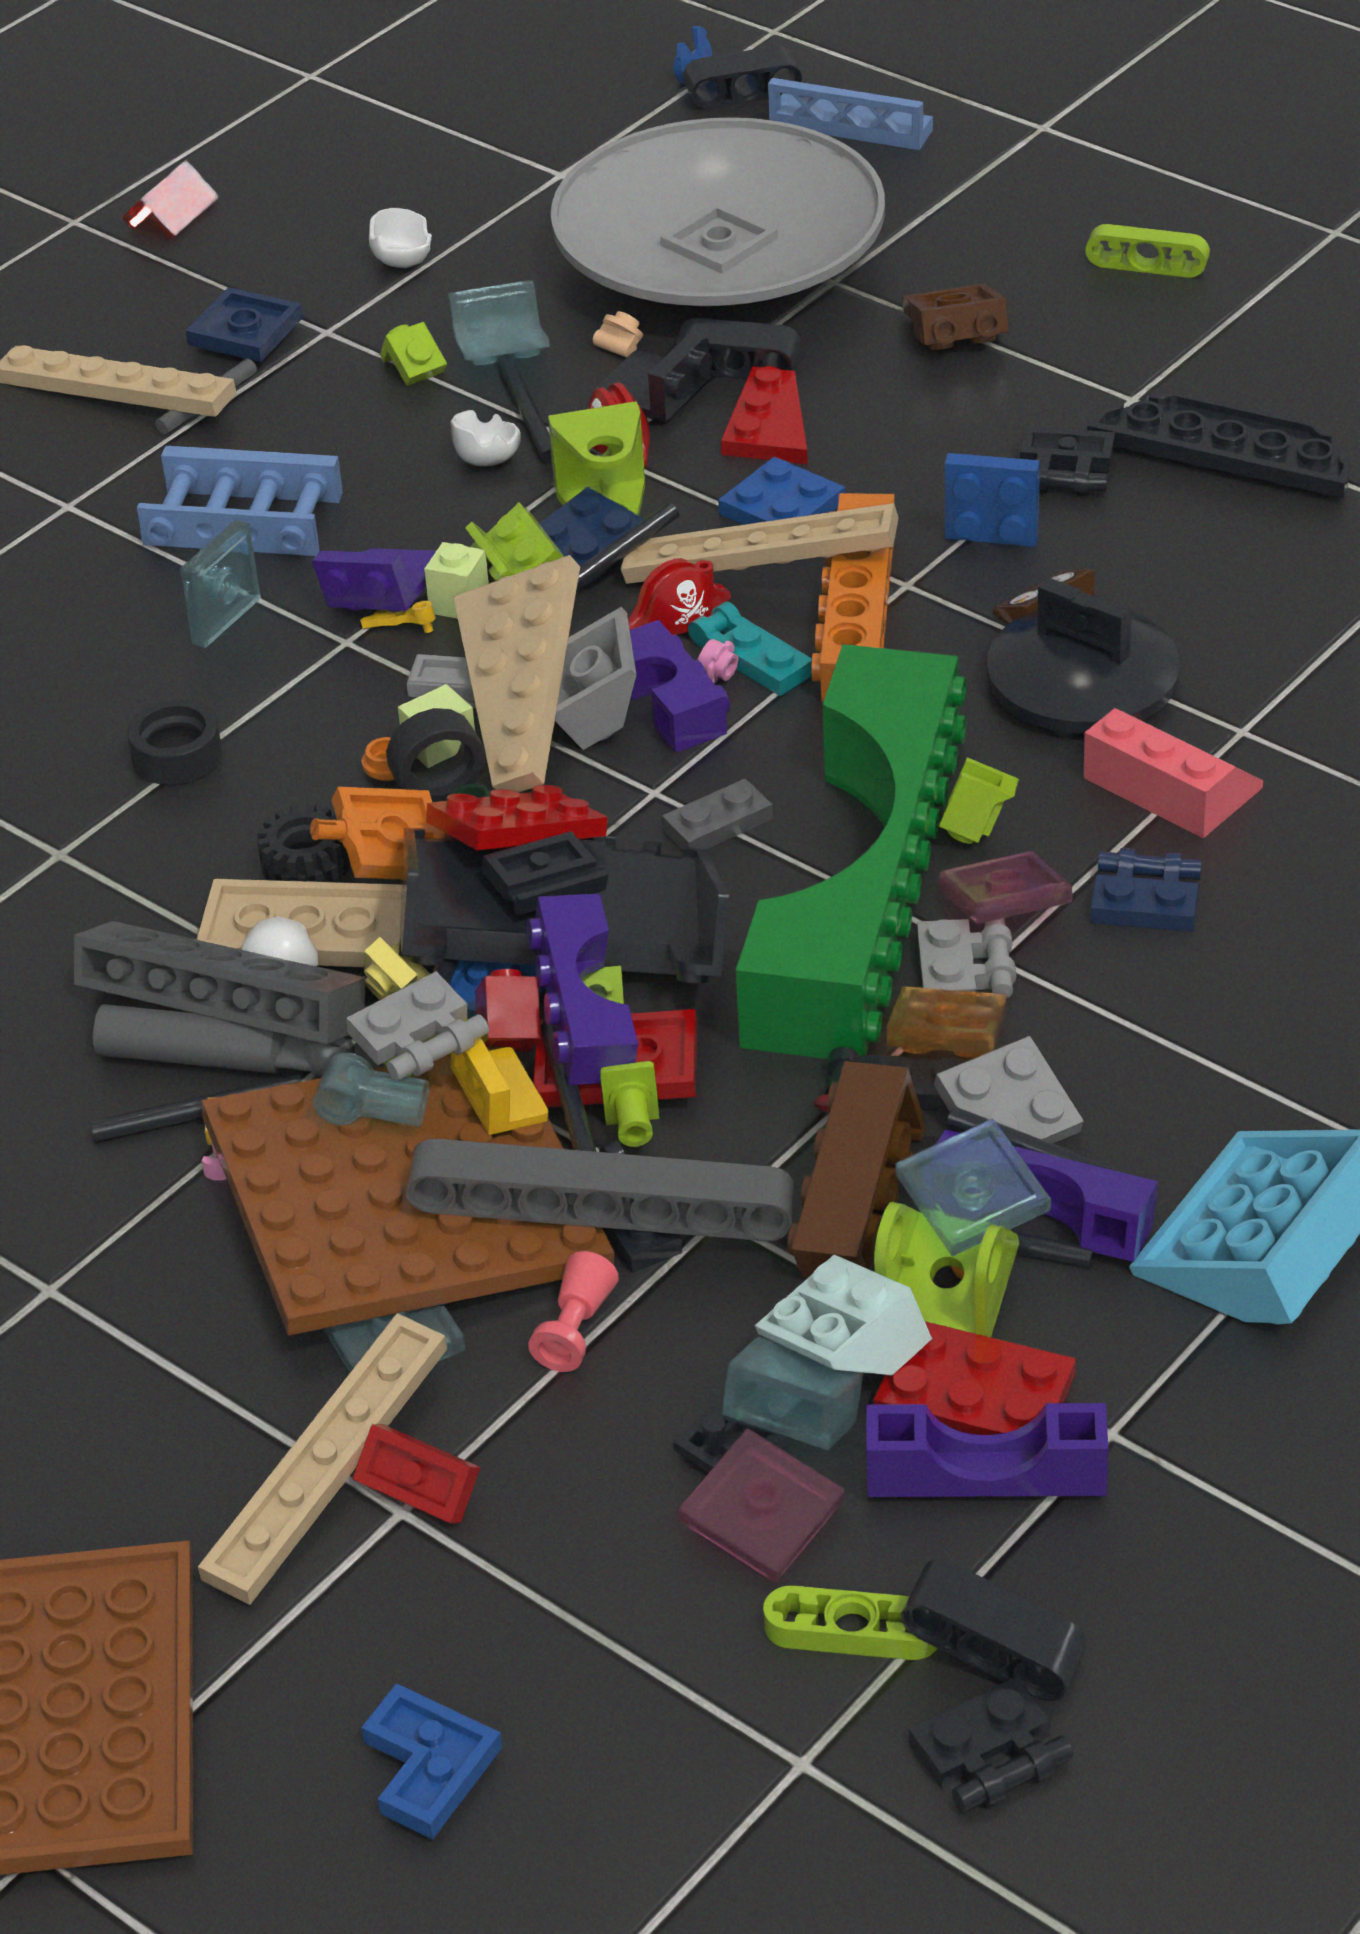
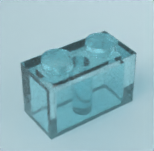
(791, 1394)

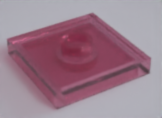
(1005, 887)
(761, 1505)

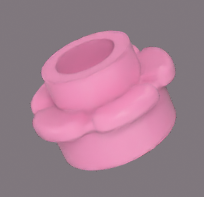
(719, 660)

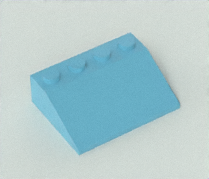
(1261, 1224)

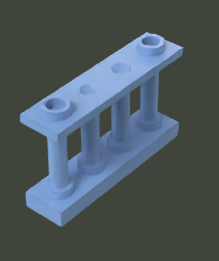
(241, 474)

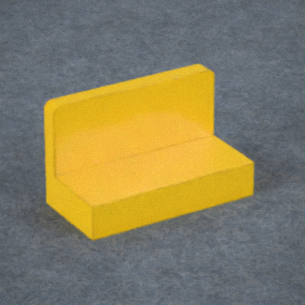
(498, 1088)

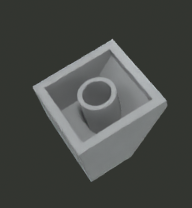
(597, 680)

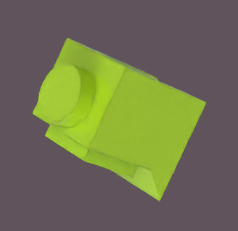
(976, 801)

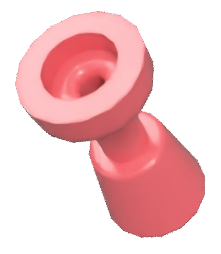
(583, 1289)

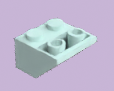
(849, 1320)

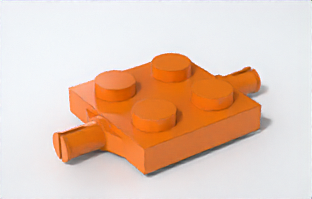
(373, 827)

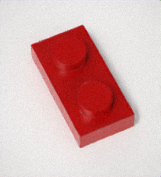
(416, 1473)

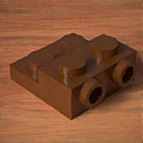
(957, 315)

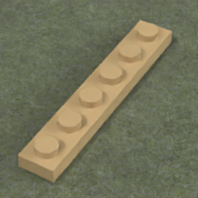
(116, 380)
(769, 541)
(321, 1459)

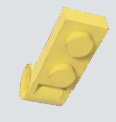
(389, 971)

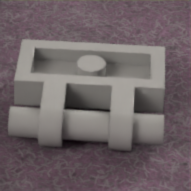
(948, 955)
(408, 1018)

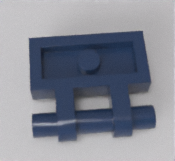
(1145, 901)

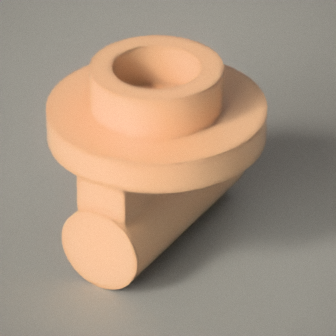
(618, 334)

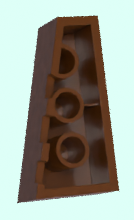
(855, 1167)

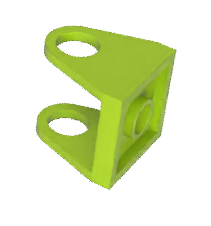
(615, 473)
(913, 1253)

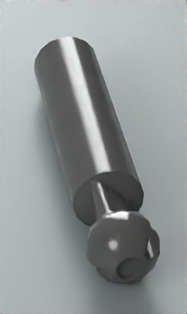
(206, 1041)

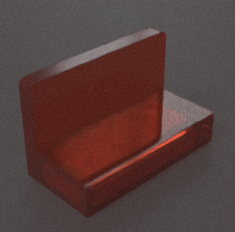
(173, 201)

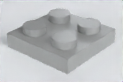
(1014, 1090)

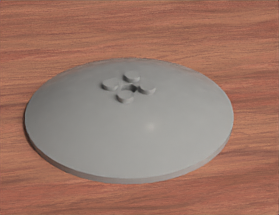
(718, 211)

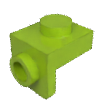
(413, 353)

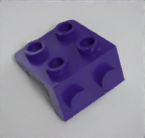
(372, 578)

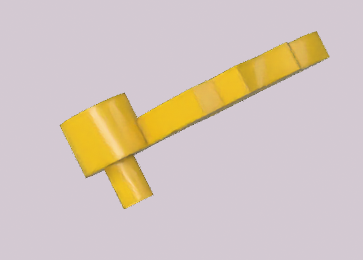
(420, 613)

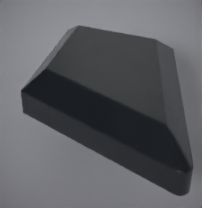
(714, 1435)

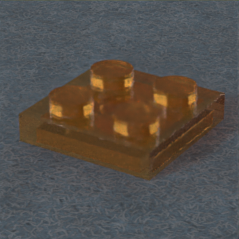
(946, 1021)

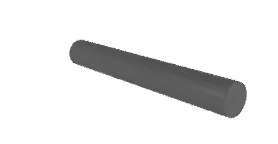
(175, 418)

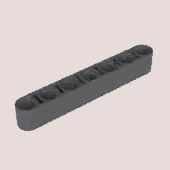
(601, 1189)

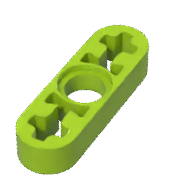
(1132, 261)
(834, 1603)

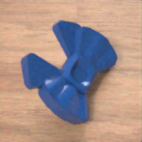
(684, 56)

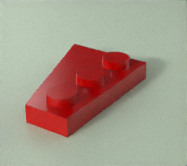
(767, 419)

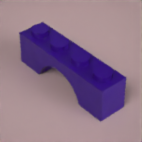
(570, 944)
(1100, 1205)
(1050, 1456)

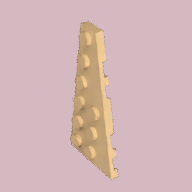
(515, 661)

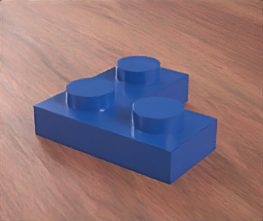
(440, 1754)

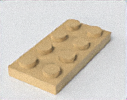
(336, 916)

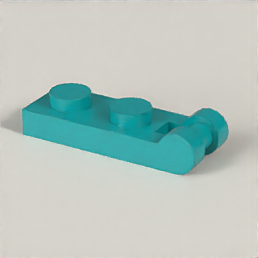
(759, 652)

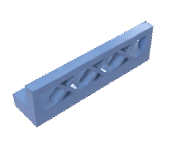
(850, 113)

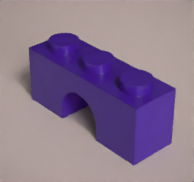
(684, 699)

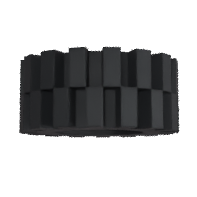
(290, 832)

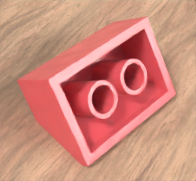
(1164, 773)

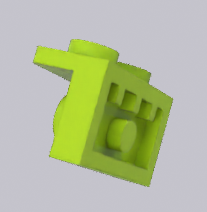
(514, 543)

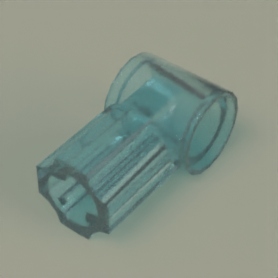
(354, 1090)

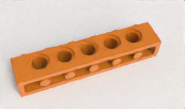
(852, 597)

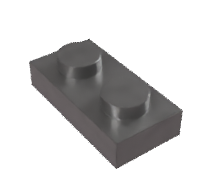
(718, 816)

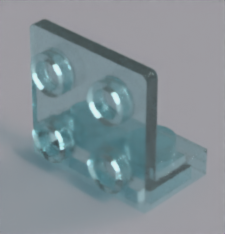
(497, 322)

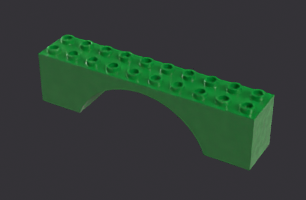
(825, 954)

